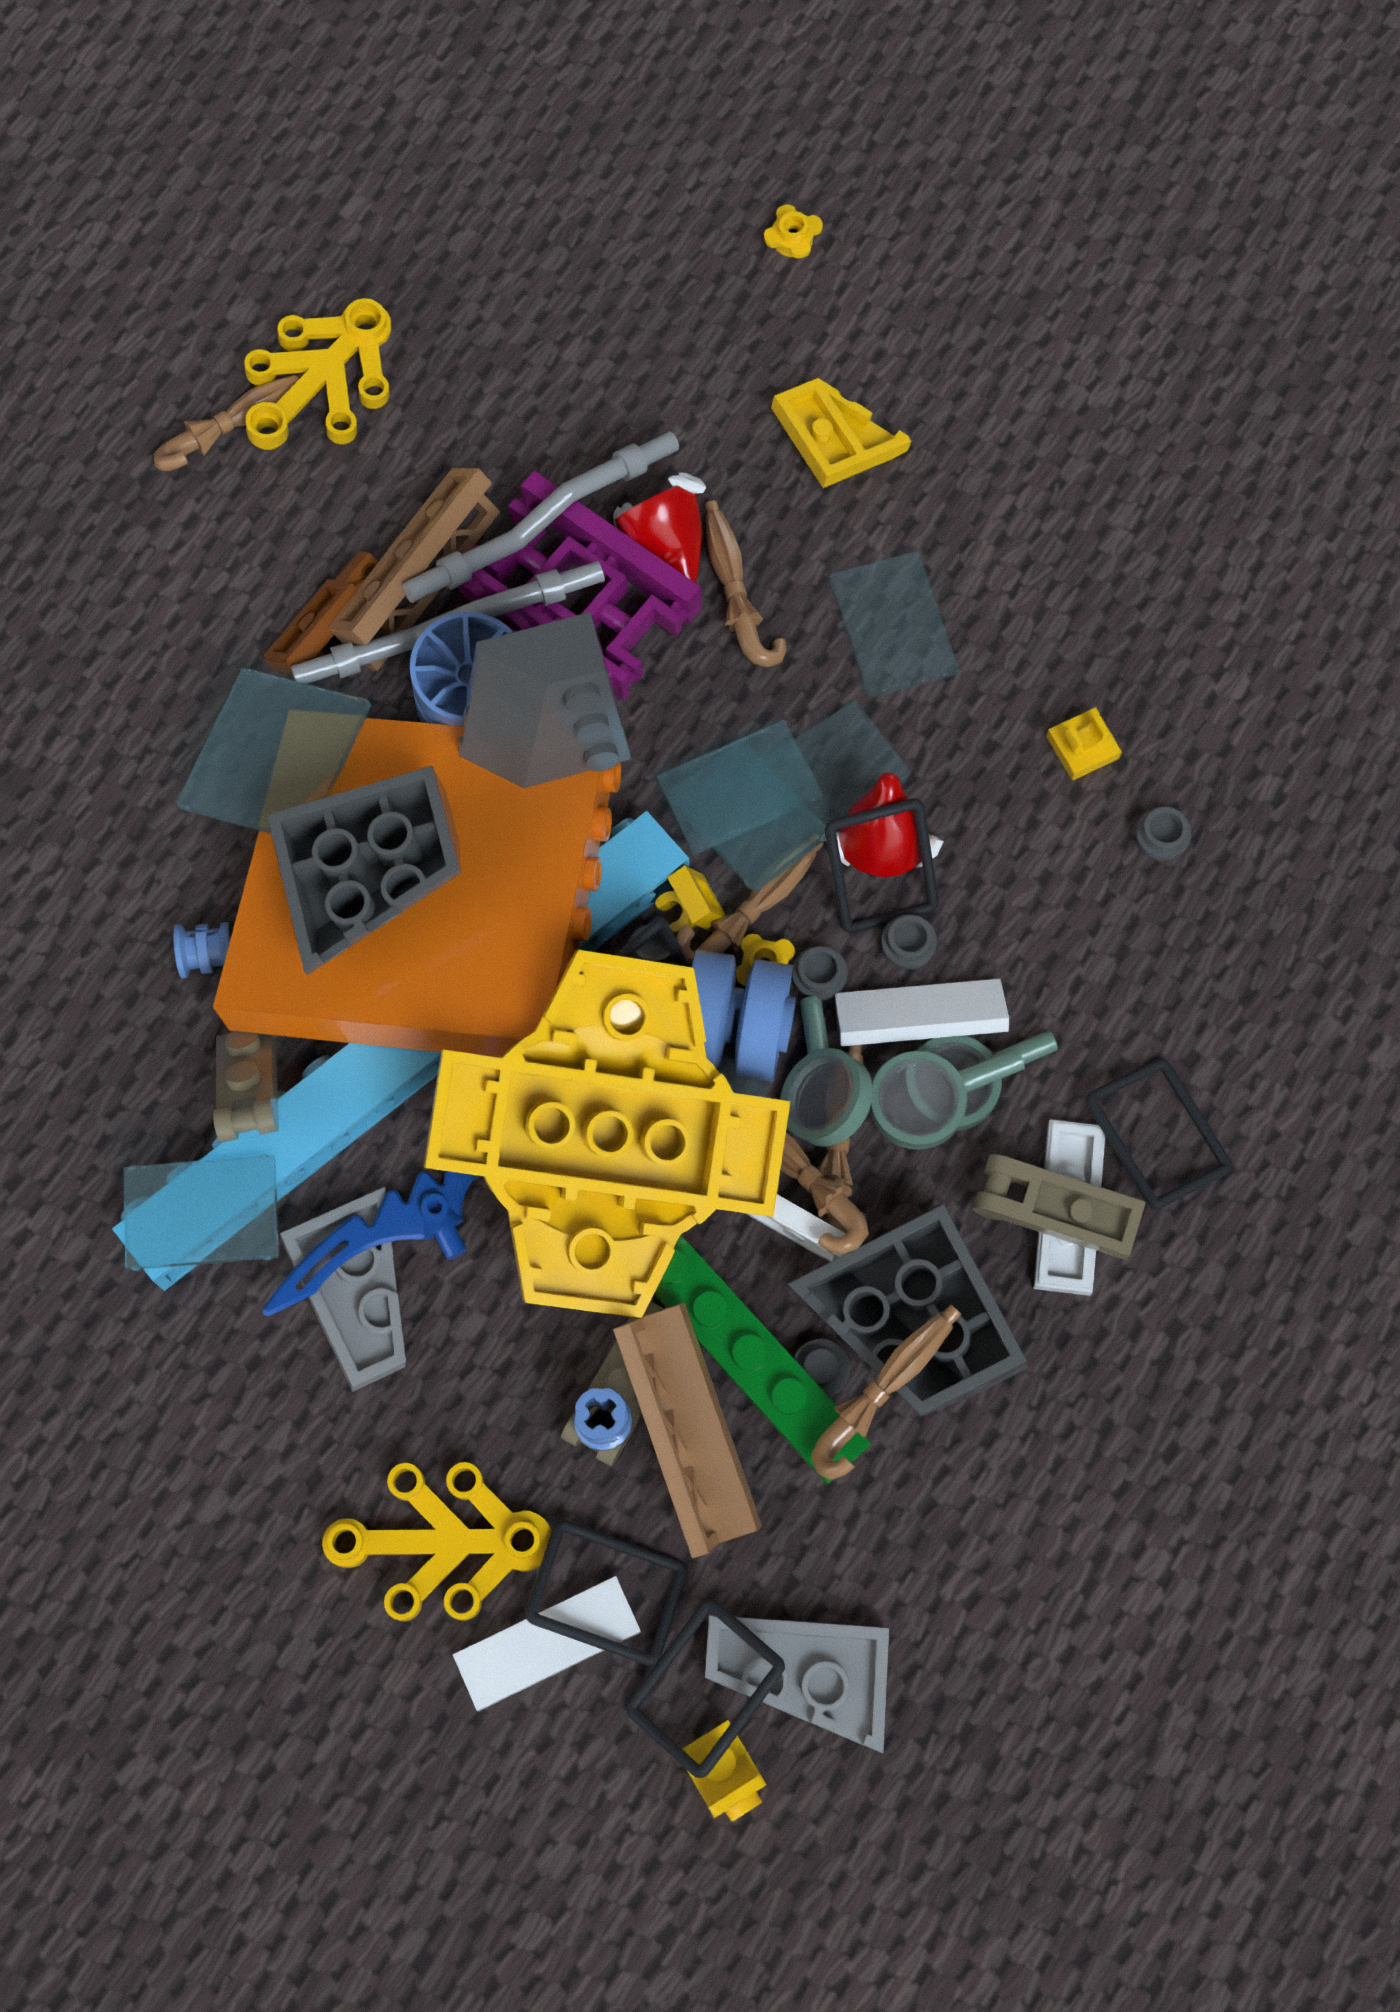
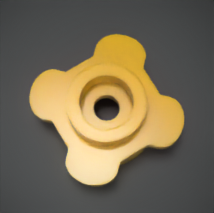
(793, 244)
(756, 948)

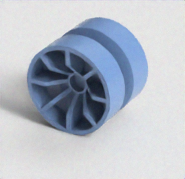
(444, 663)
(751, 1018)

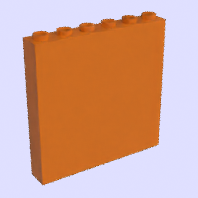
(467, 960)

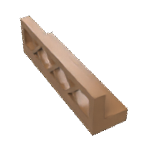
(411, 554)
(687, 1428)

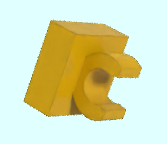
(1084, 743)
(695, 898)

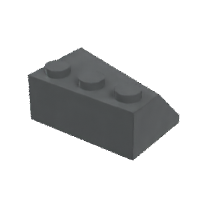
(543, 705)
(363, 859)
(896, 1287)

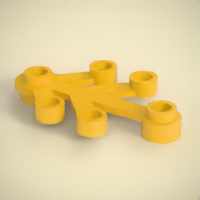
(320, 368)
(449, 1542)

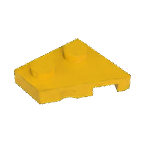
(834, 432)

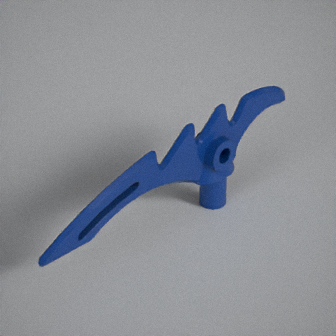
(428, 1213)

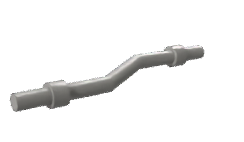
(458, 568)
(547, 588)

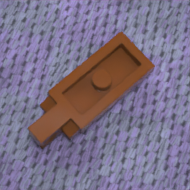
(308, 631)

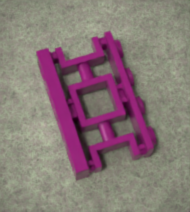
(588, 540)

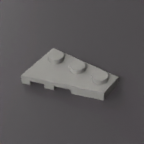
(358, 1299)
(829, 1678)

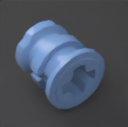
(201, 947)
(600, 1437)

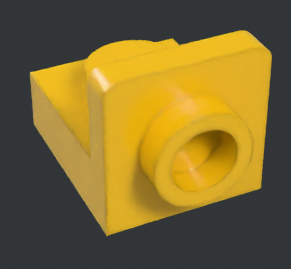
(732, 1781)

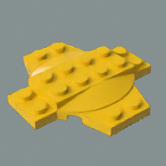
(607, 1134)

